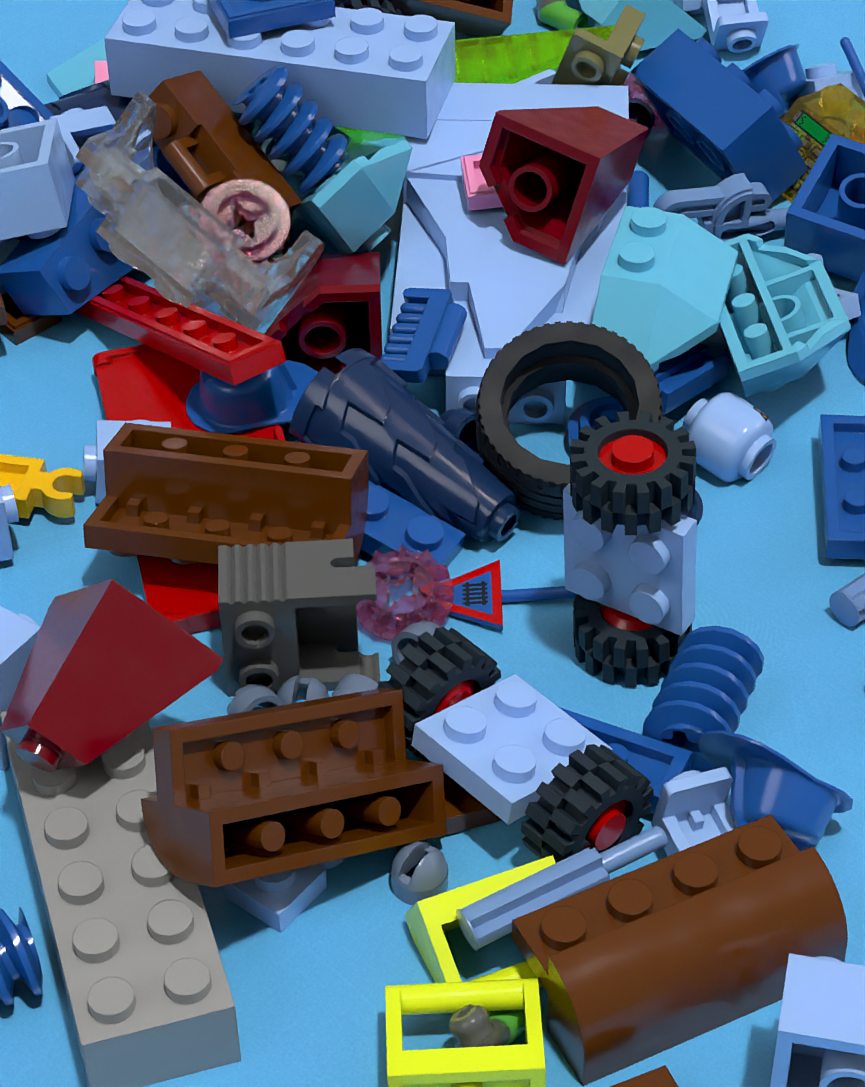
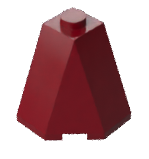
(559, 172)
(333, 312)
(99, 675)

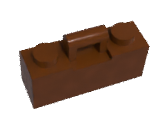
(208, 144)

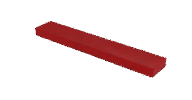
(184, 333)

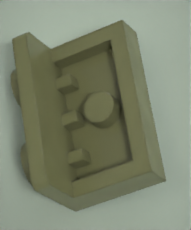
(598, 61)

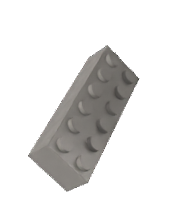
(124, 928)

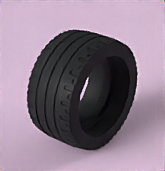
(548, 356)

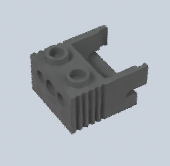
(292, 613)

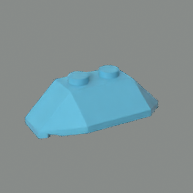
(358, 199)
(663, 283)
(778, 314)

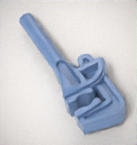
(727, 208)

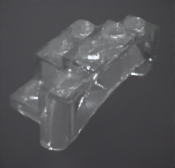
(175, 237)

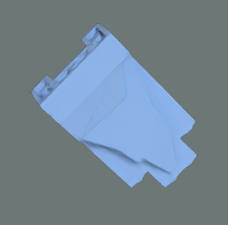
(472, 251)

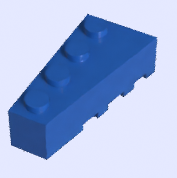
(72, 265)

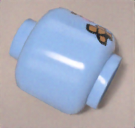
(730, 437)

